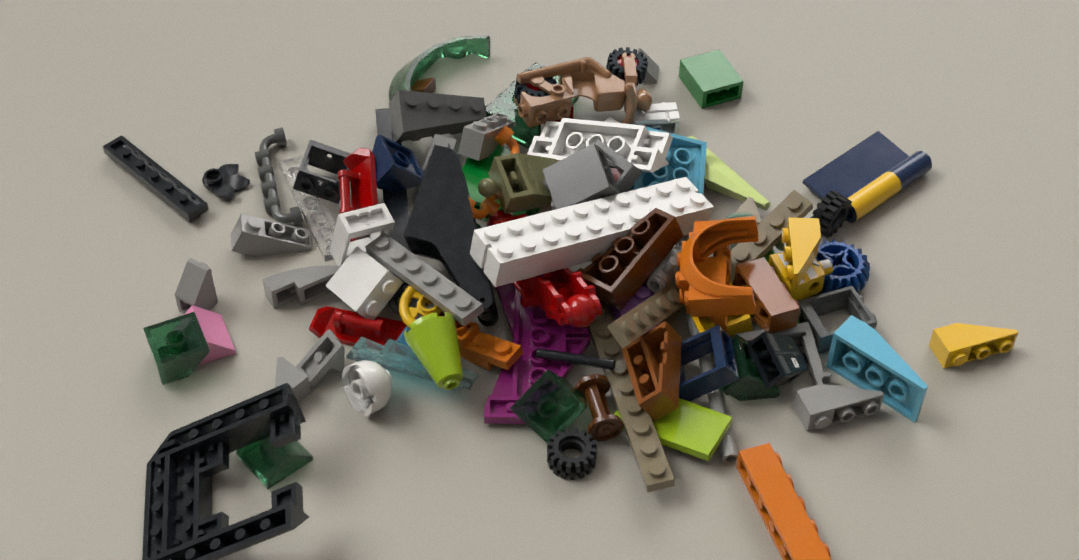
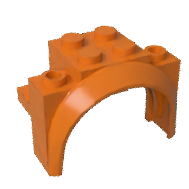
(707, 279)

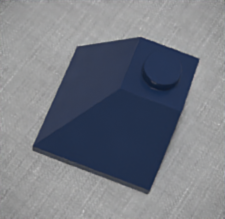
(395, 166)

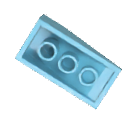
(872, 364)

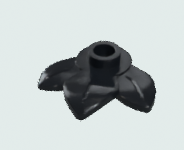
(225, 181)

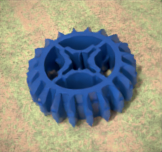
(848, 264)

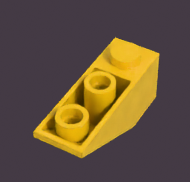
(801, 247)
(967, 342)

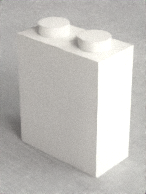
(364, 284)

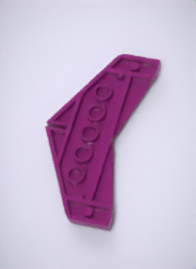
(531, 331)

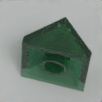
(273, 464)

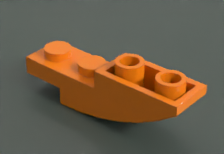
(484, 348)

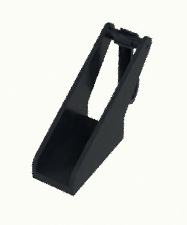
(443, 230)

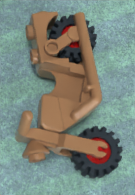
(610, 87)

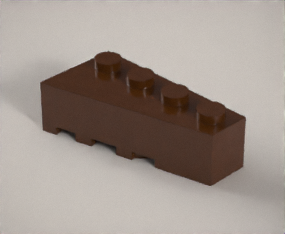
(632, 258)

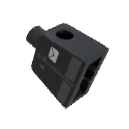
(777, 358)

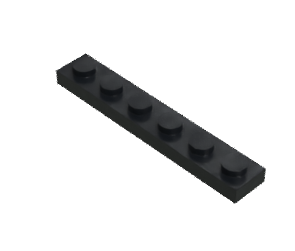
(155, 178)

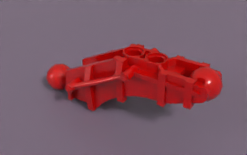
(559, 293)

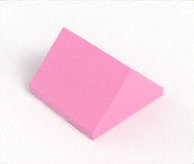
(214, 333)

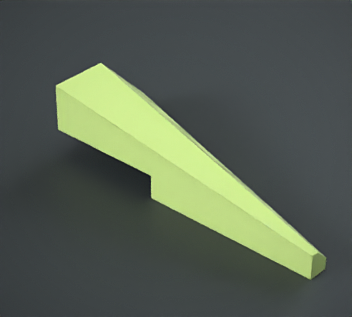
(724, 180)

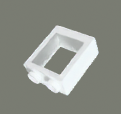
(357, 223)

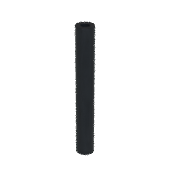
(577, 359)

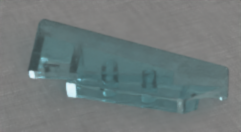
(401, 359)

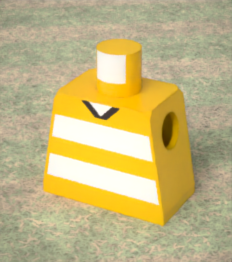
(812, 281)

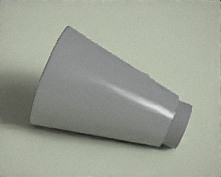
(664, 273)

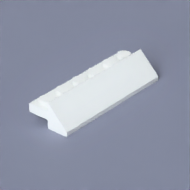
(633, 142)

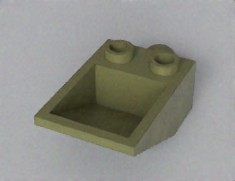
(517, 182)

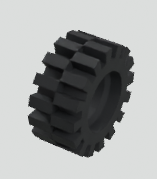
(832, 212)
(571, 440)

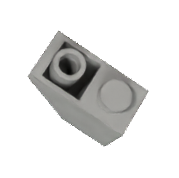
(196, 287)

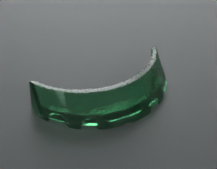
(453, 48)

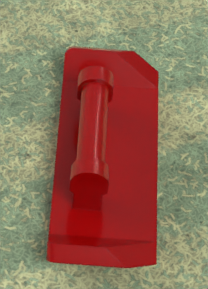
(363, 181)
(350, 326)

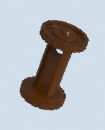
(604, 425)

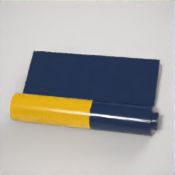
(869, 174)

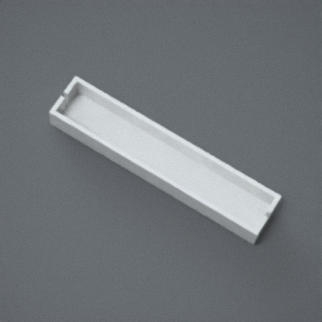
(579, 231)

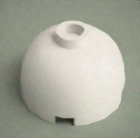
(368, 386)

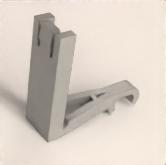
(804, 338)

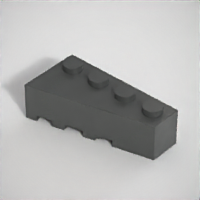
(426, 114)

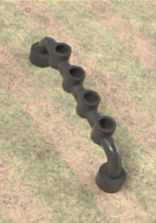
(269, 188)

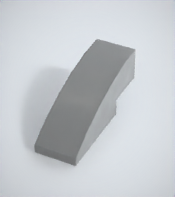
(300, 284)

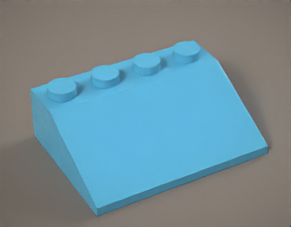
(685, 159)

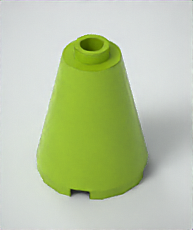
(437, 348)

